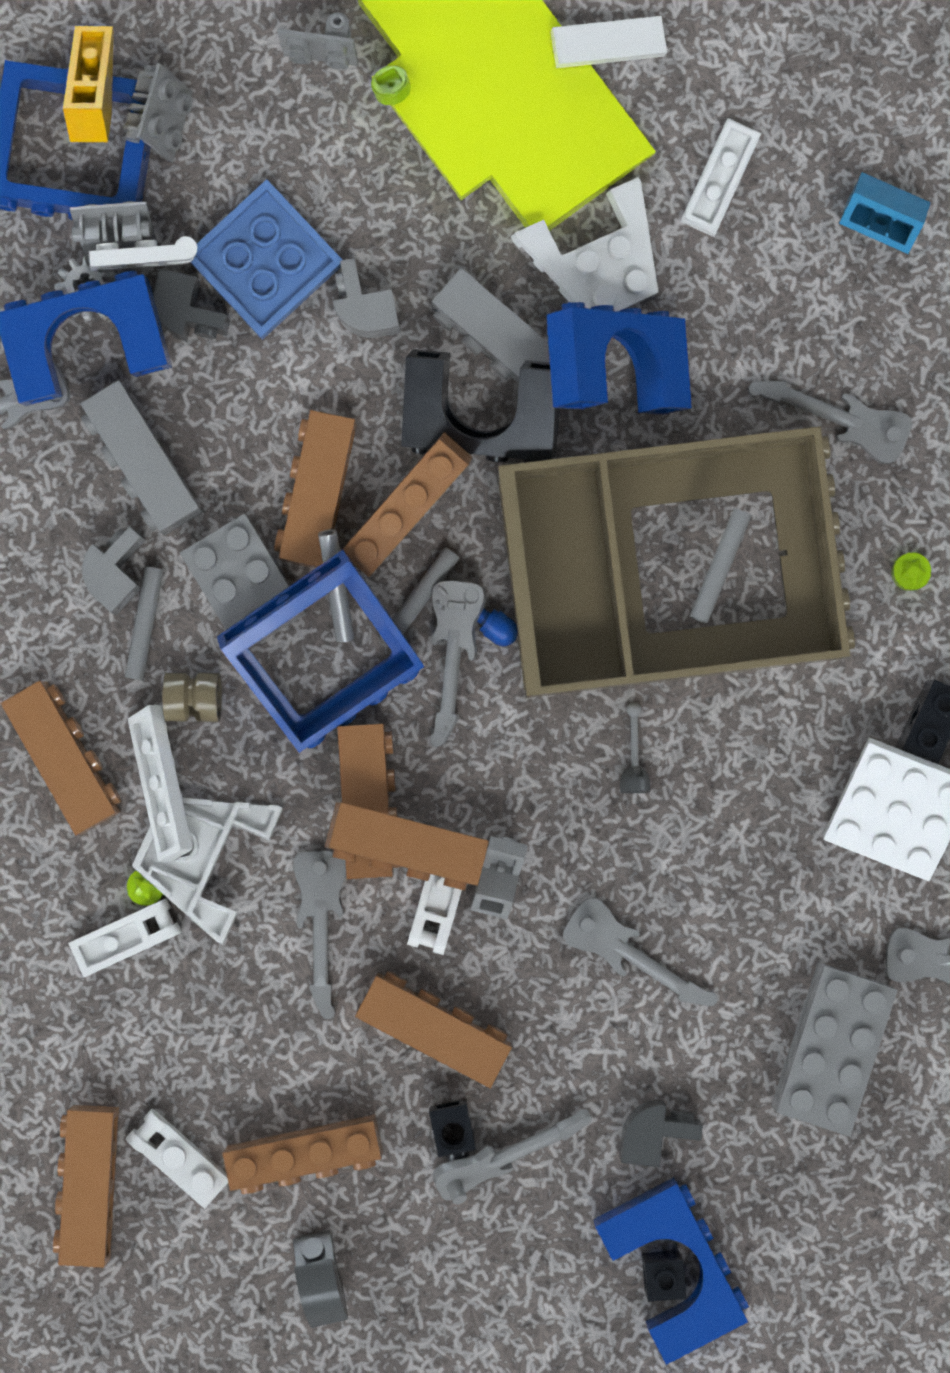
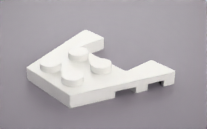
(605, 271)
(188, 875)

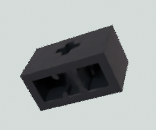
(928, 724)

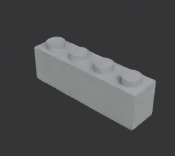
(488, 325)
(140, 457)

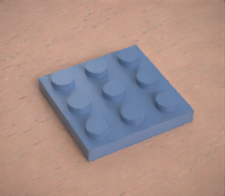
(265, 259)

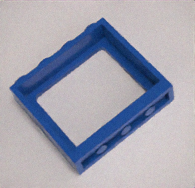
(45, 200)
(342, 707)

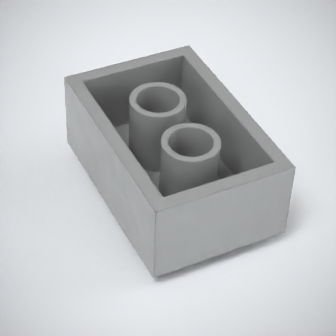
(236, 572)

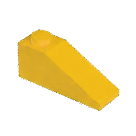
(90, 84)

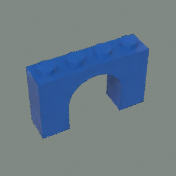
(30, 329)
(653, 341)
(713, 1305)

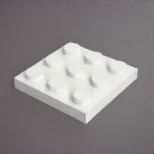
(894, 810)

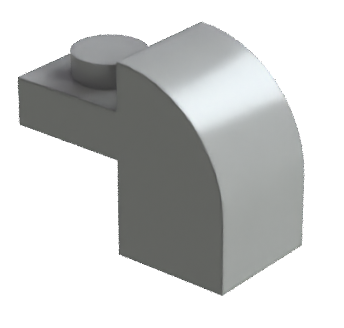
(366, 314)
(104, 574)
(499, 877)

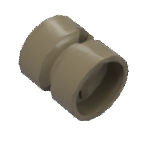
(192, 697)

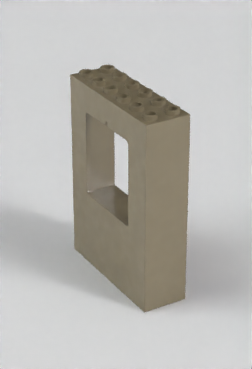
(580, 573)

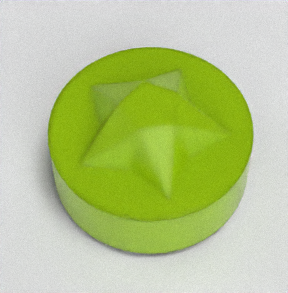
(391, 85)
(911, 571)
(141, 890)

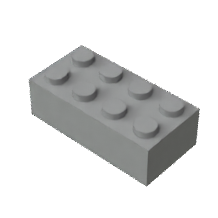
(834, 1049)

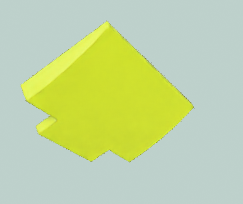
(500, 109)

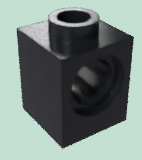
(447, 1113)
(663, 1276)

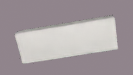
(608, 41)
(720, 177)

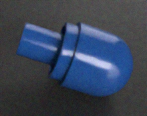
(498, 627)

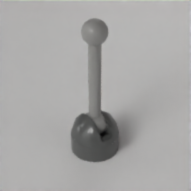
(634, 778)

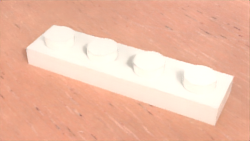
(160, 783)

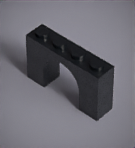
(429, 414)

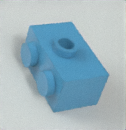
(885, 213)

